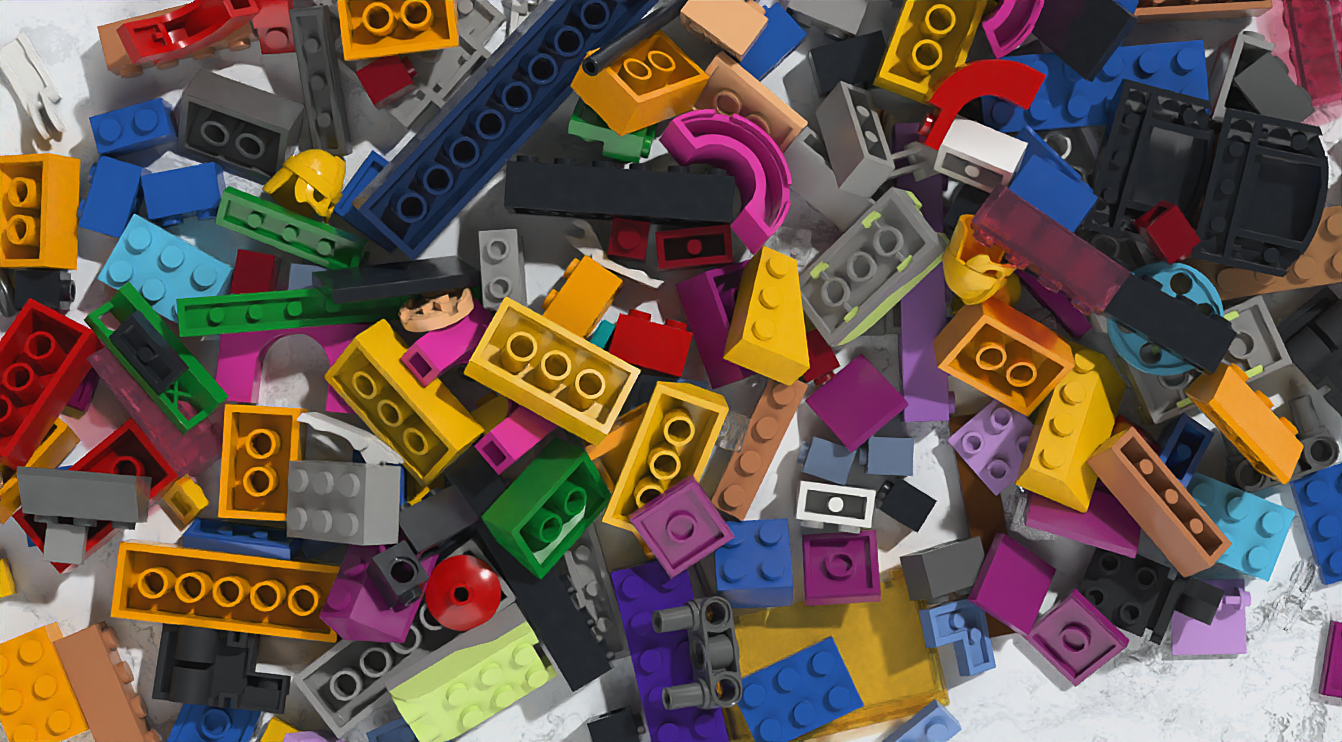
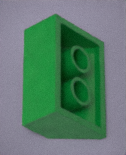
(548, 506)

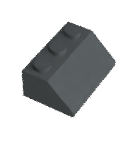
(238, 125)
(84, 496)

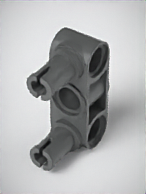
(1308, 432)
(711, 653)

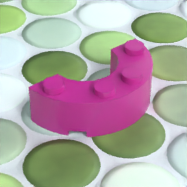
(1010, 24)
(745, 153)

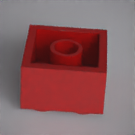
(651, 344)

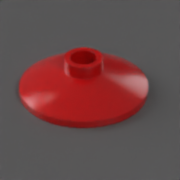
(471, 574)

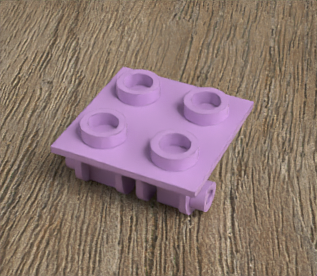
(994, 443)
(1226, 631)

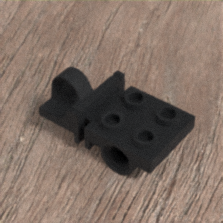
(1315, 343)
(1140, 596)
(213, 667)

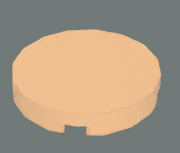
(436, 310)

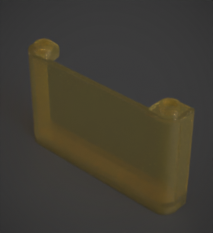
(876, 640)

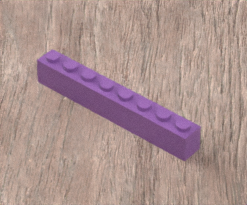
(924, 305)

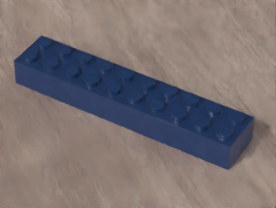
(490, 118)

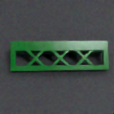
(290, 231)
(193, 386)

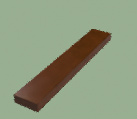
(982, 512)

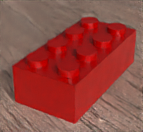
(39, 372)
(122, 453)

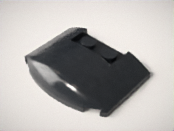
(1150, 152)
(1262, 193)

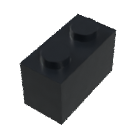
(847, 61)
(436, 522)

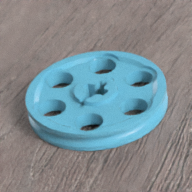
(1200, 291)

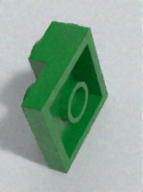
(623, 149)

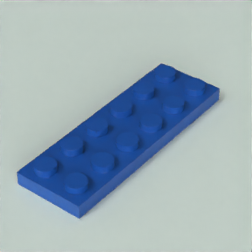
(1073, 102)

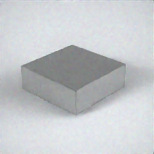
(65, 543)

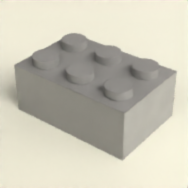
(343, 502)

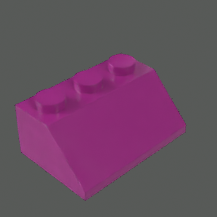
(709, 309)
(1102, 526)
(357, 607)

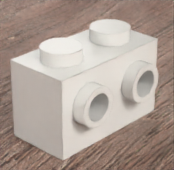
(981, 155)
(834, 504)

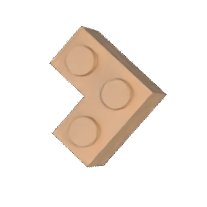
(727, 23)

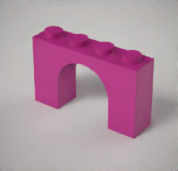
(455, 345)
(243, 357)

